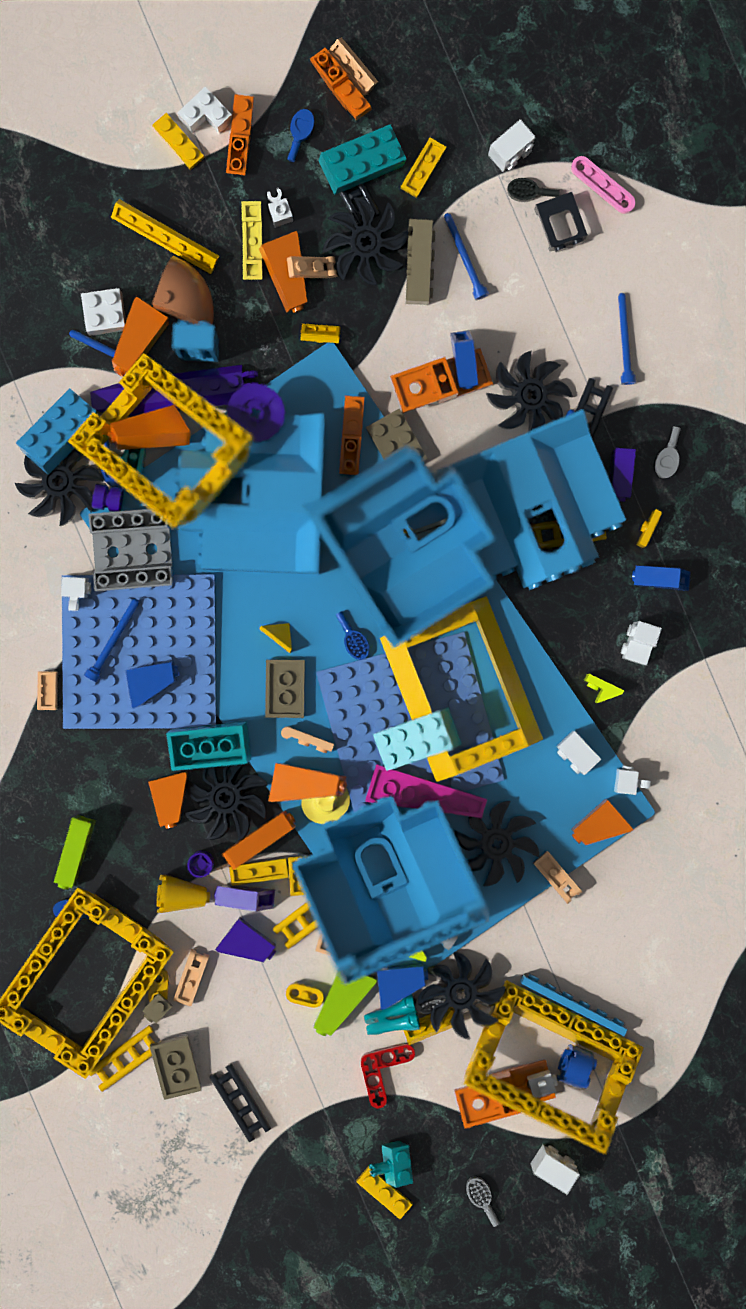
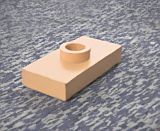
(47, 690)

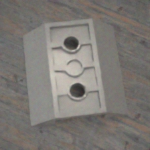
(131, 534)

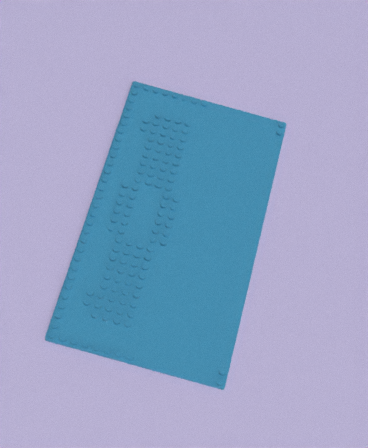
(534, 777)

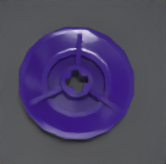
(262, 399)

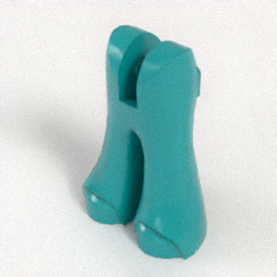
(384, 1020)

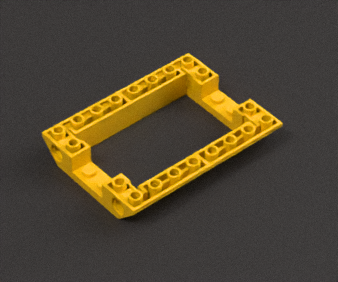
(137, 383)
(418, 706)
(575, 1028)
(66, 1051)

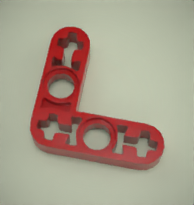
(379, 1063)

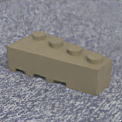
(419, 262)

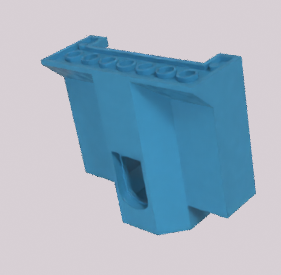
(549, 468)
(270, 526)
(399, 578)
(375, 927)

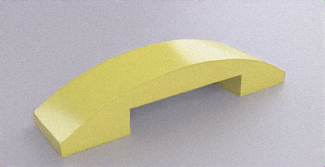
(252, 240)

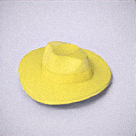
(327, 808)

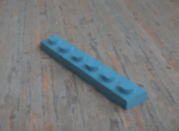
(580, 1007)

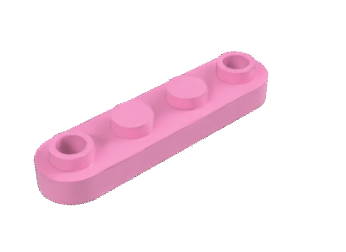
(603, 184)

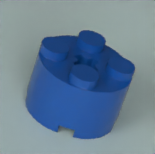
(576, 1067)

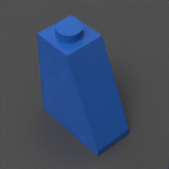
(464, 359)
(661, 577)
(149, 681)
(399, 982)

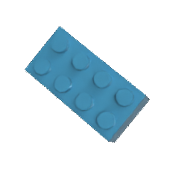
(196, 342)
(48, 438)

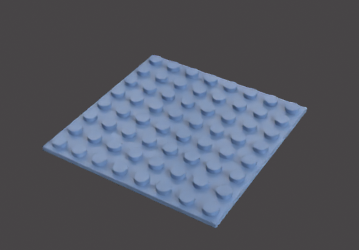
(166, 627)
(367, 699)

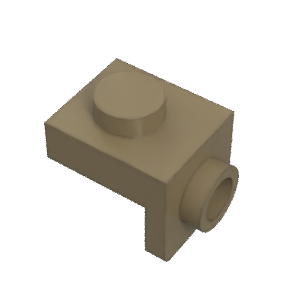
(156, 1008)

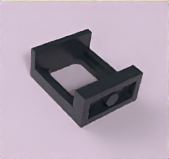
(555, 206)

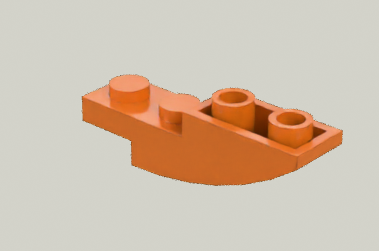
(340, 84)
(240, 134)
(351, 435)

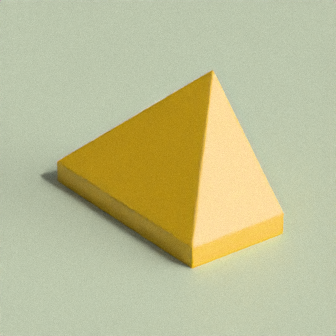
(280, 634)

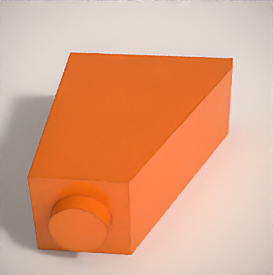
(168, 798)
(600, 824)

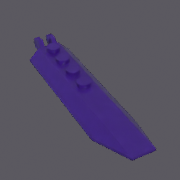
(212, 385)

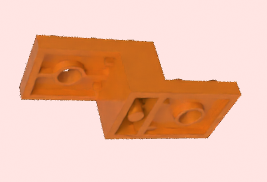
(437, 382)
(492, 1109)

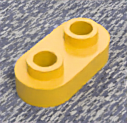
(159, 987)
(303, 997)

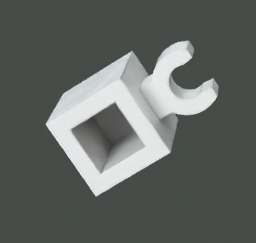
(279, 209)
(74, 589)
(628, 781)
(542, 1083)

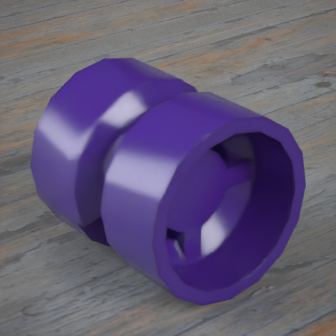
(107, 498)
(200, 864)

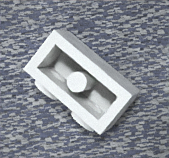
(578, 753)

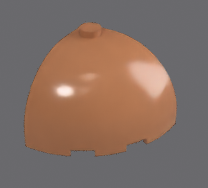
(184, 294)

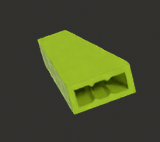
(74, 851)
(341, 1002)

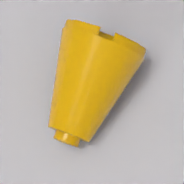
(180, 895)

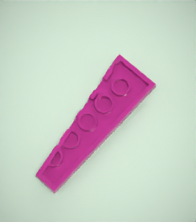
(415, 791)

